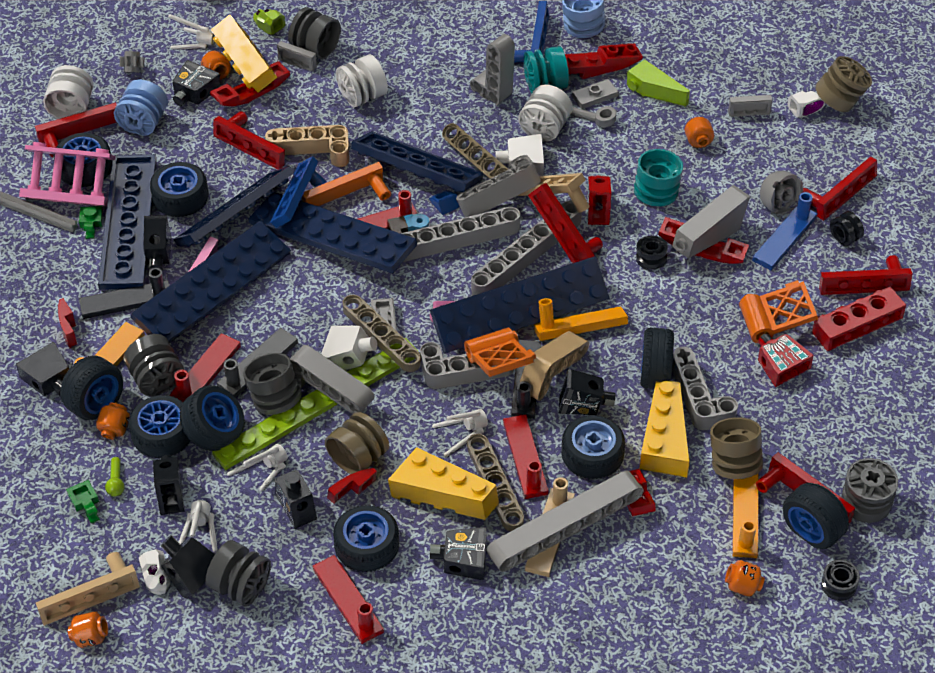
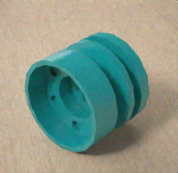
(550, 68)
(658, 177)

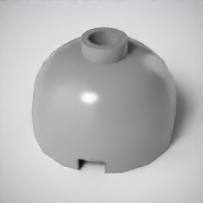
(780, 188)

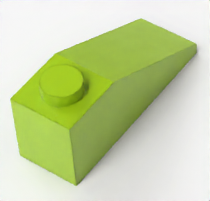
(654, 83)

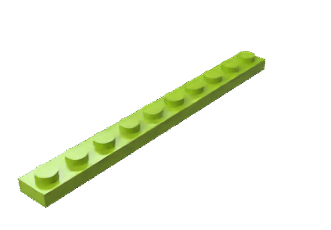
(304, 411)

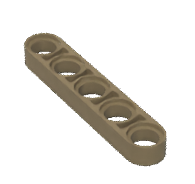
(474, 147)
(384, 341)
(495, 472)

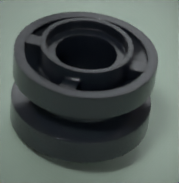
(847, 228)
(651, 252)
(838, 589)

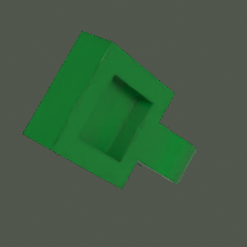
(89, 219)
(84, 497)

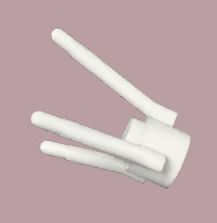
(204, 34)
(472, 420)
(272, 458)
(199, 516)

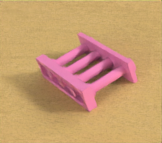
(55, 192)

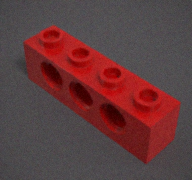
(858, 318)

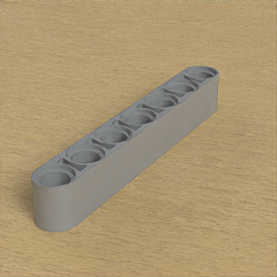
(464, 232)
(519, 254)
(564, 521)

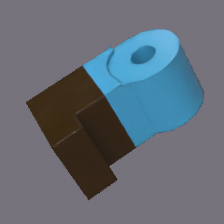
(407, 223)

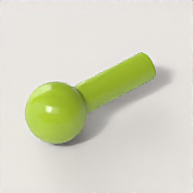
(115, 485)

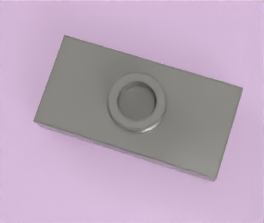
(296, 56)
(595, 93)
(750, 105)
(386, 310)

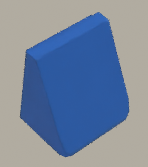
(445, 201)

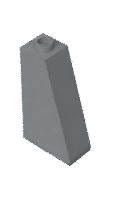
(712, 223)

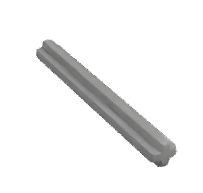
(38, 212)

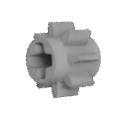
(132, 61)

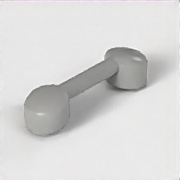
(603, 117)

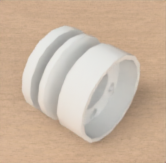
(361, 80)
(68, 91)
(545, 112)

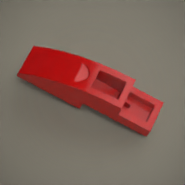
(605, 60)

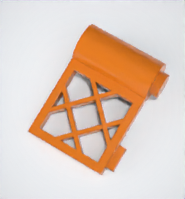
(759, 316)
(493, 347)

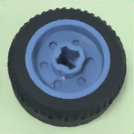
(593, 447)

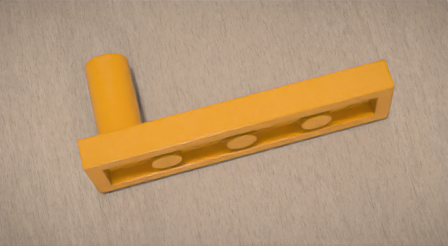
(552, 328)
(117, 345)
(745, 518)

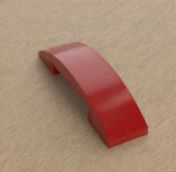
(242, 94)
(730, 252)

